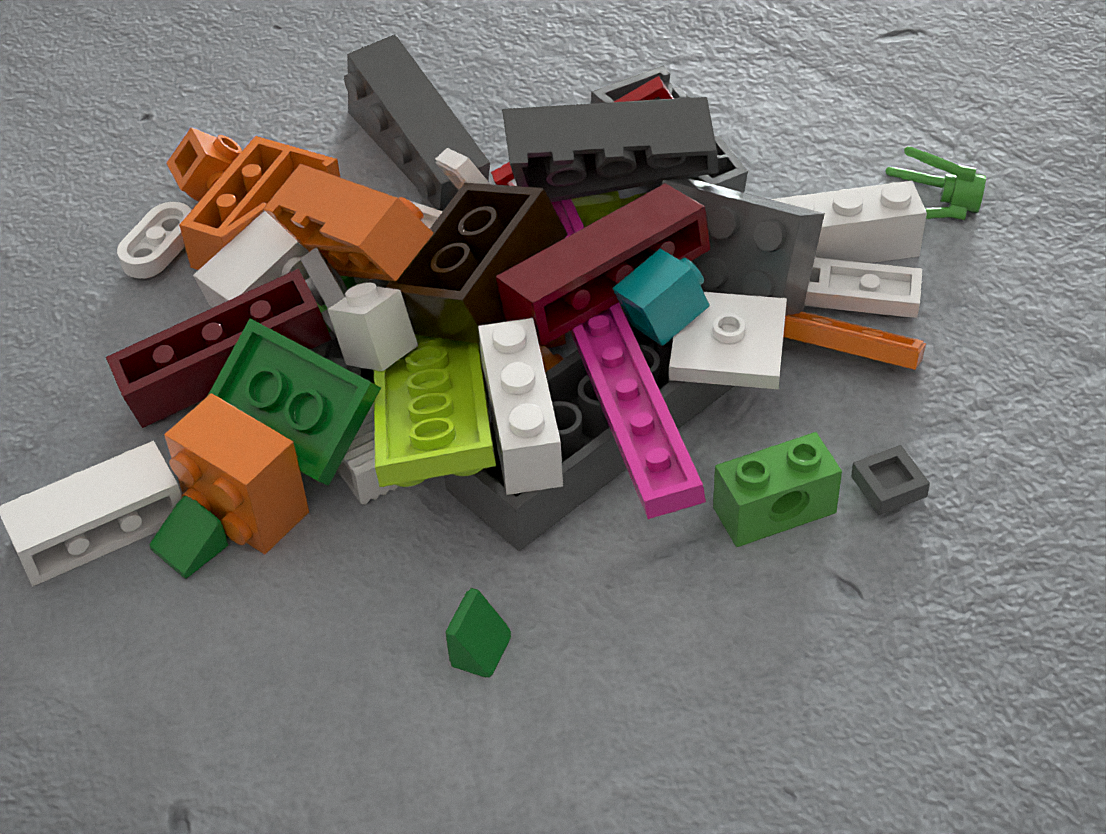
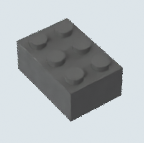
(755, 243)

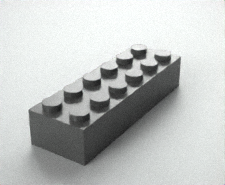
(587, 447)

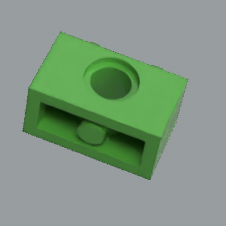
(776, 489)

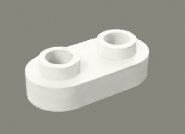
(153, 241)

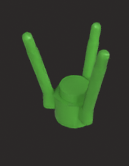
(960, 189)

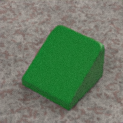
(189, 537)
(476, 636)

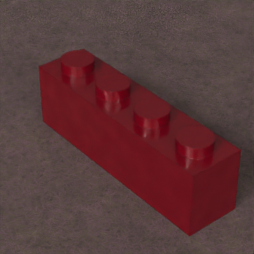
(578, 273)
(186, 359)

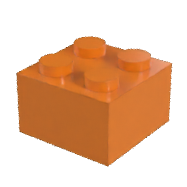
(238, 472)

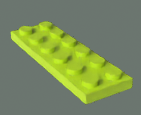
(432, 414)

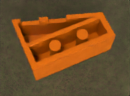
(242, 195)
(350, 224)

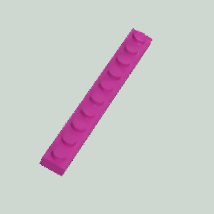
(634, 405)

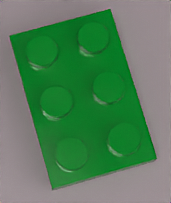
(296, 396)

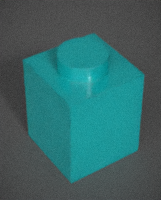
(662, 296)

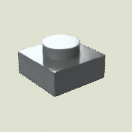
(890, 479)

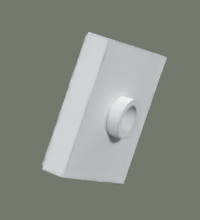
(732, 342)

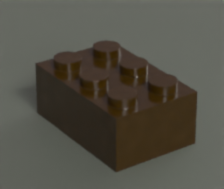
(476, 237)

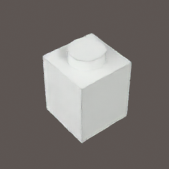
(372, 326)

